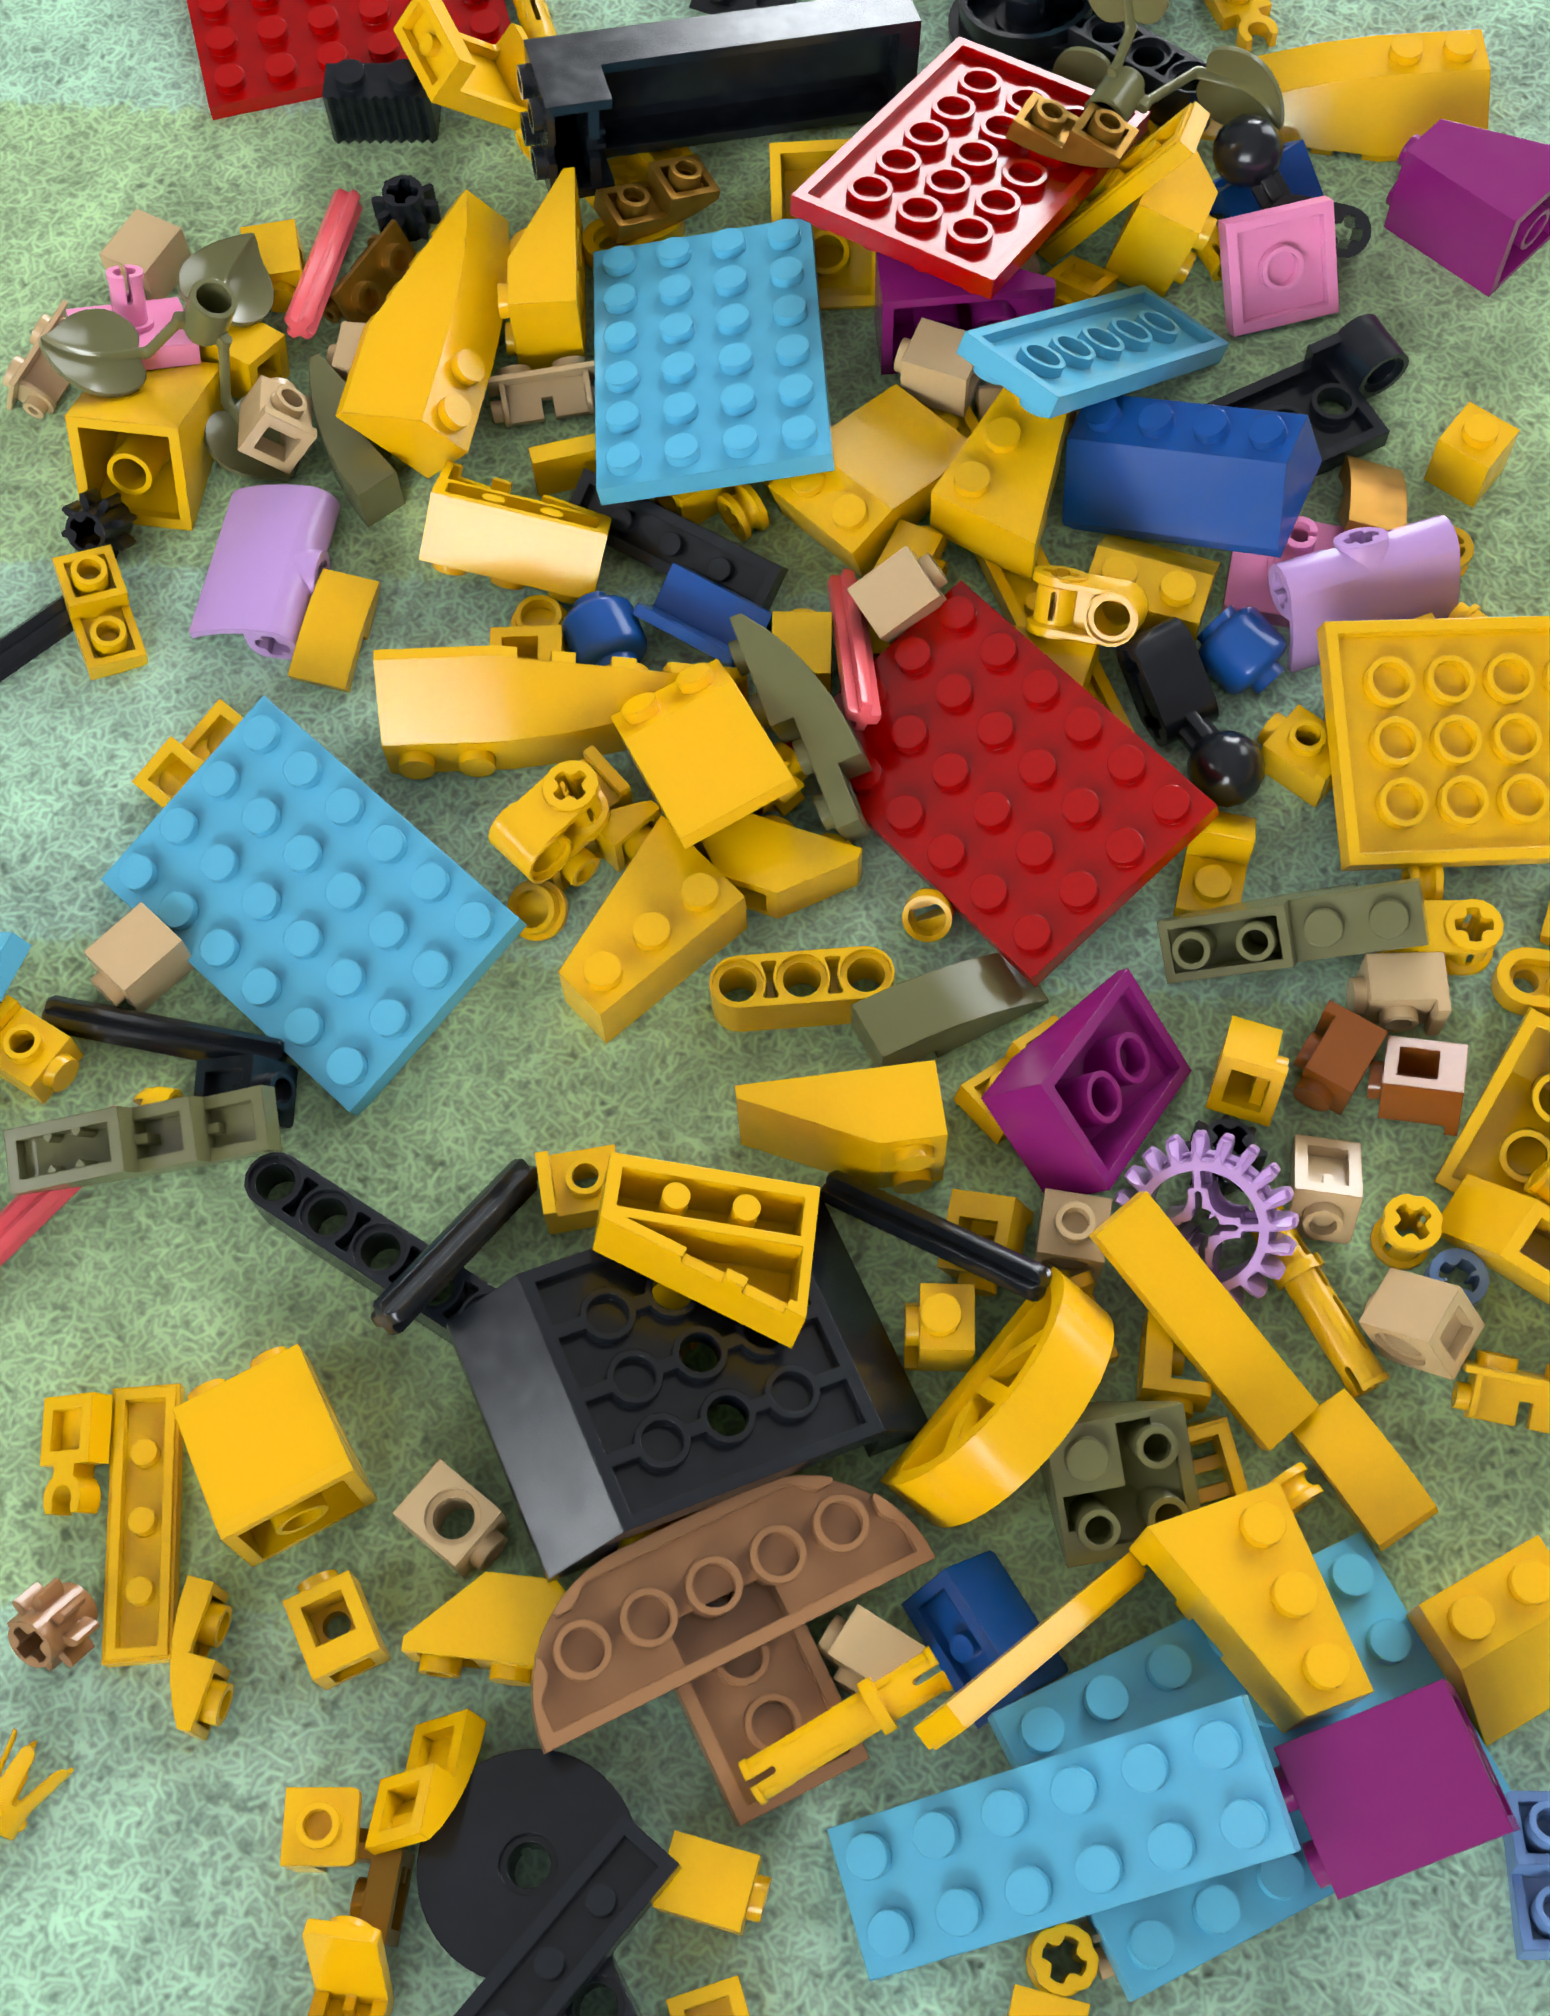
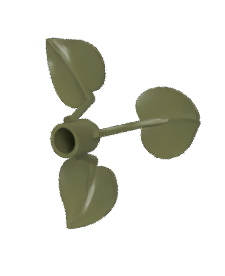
(1228, 86)
(221, 288)

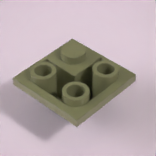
(1118, 1475)

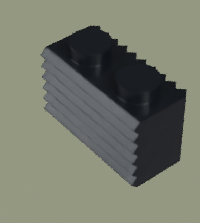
(378, 103)

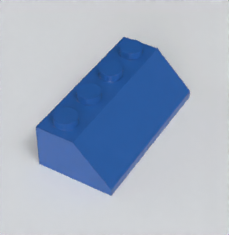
(1189, 473)

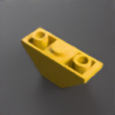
(780, 864)
(1503, 1231)
(487, 1627)

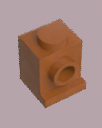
(1336, 1058)
(1420, 1082)

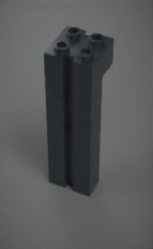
(710, 81)

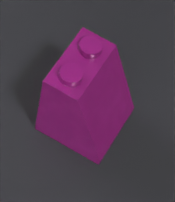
(1472, 201)
(1392, 1790)

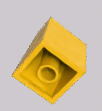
(149, 444)
(271, 1455)

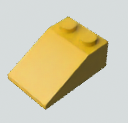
(843, 266)
(547, 282)
(884, 472)
(702, 752)
(1511, 1120)
(865, 1122)

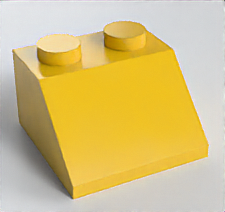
(1164, 228)
(1171, 580)
(1495, 1639)

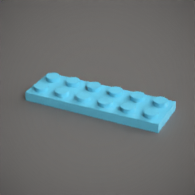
(1090, 350)
(1063, 1838)

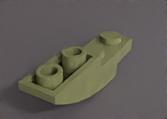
(802, 709)
(1293, 929)

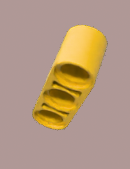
(774, 973)

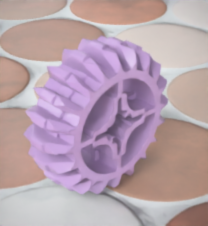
(1233, 1218)

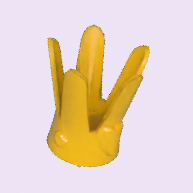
(13, 1811)

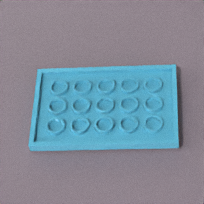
(709, 362)
(314, 905)
(1182, 1672)

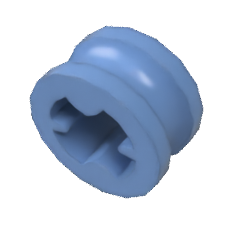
(1467, 1261)

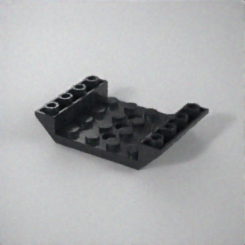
(613, 1428)

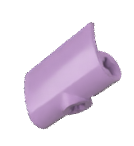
(267, 565)
(1367, 578)

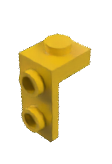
(347, 1968)

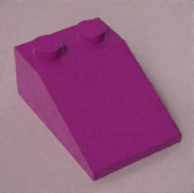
(909, 295)
(1089, 1089)

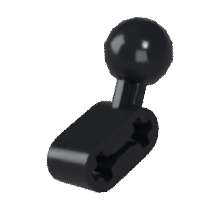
(1249, 157)
(1179, 704)

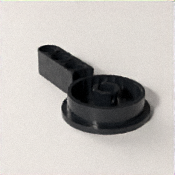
(1045, 28)
(471, 1861)

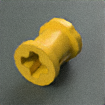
(1403, 1213)
(1082, 1953)

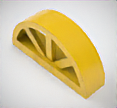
(1007, 1408)

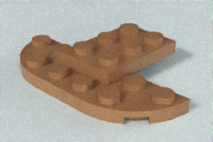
(723, 1622)

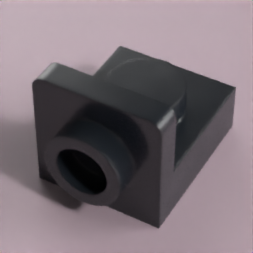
(249, 1070)

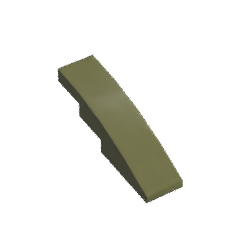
(142, 1140)

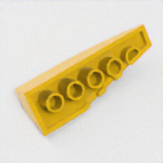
(1379, 90)
(433, 343)
(503, 712)

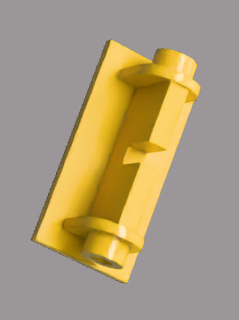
(1498, 1386)

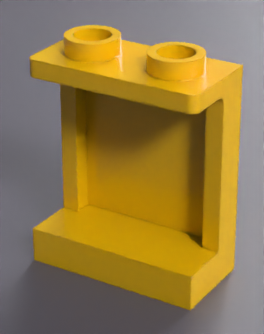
(462, 69)

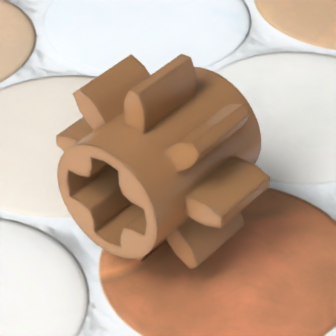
(53, 1624)

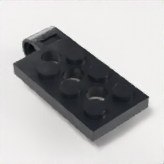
(1337, 369)

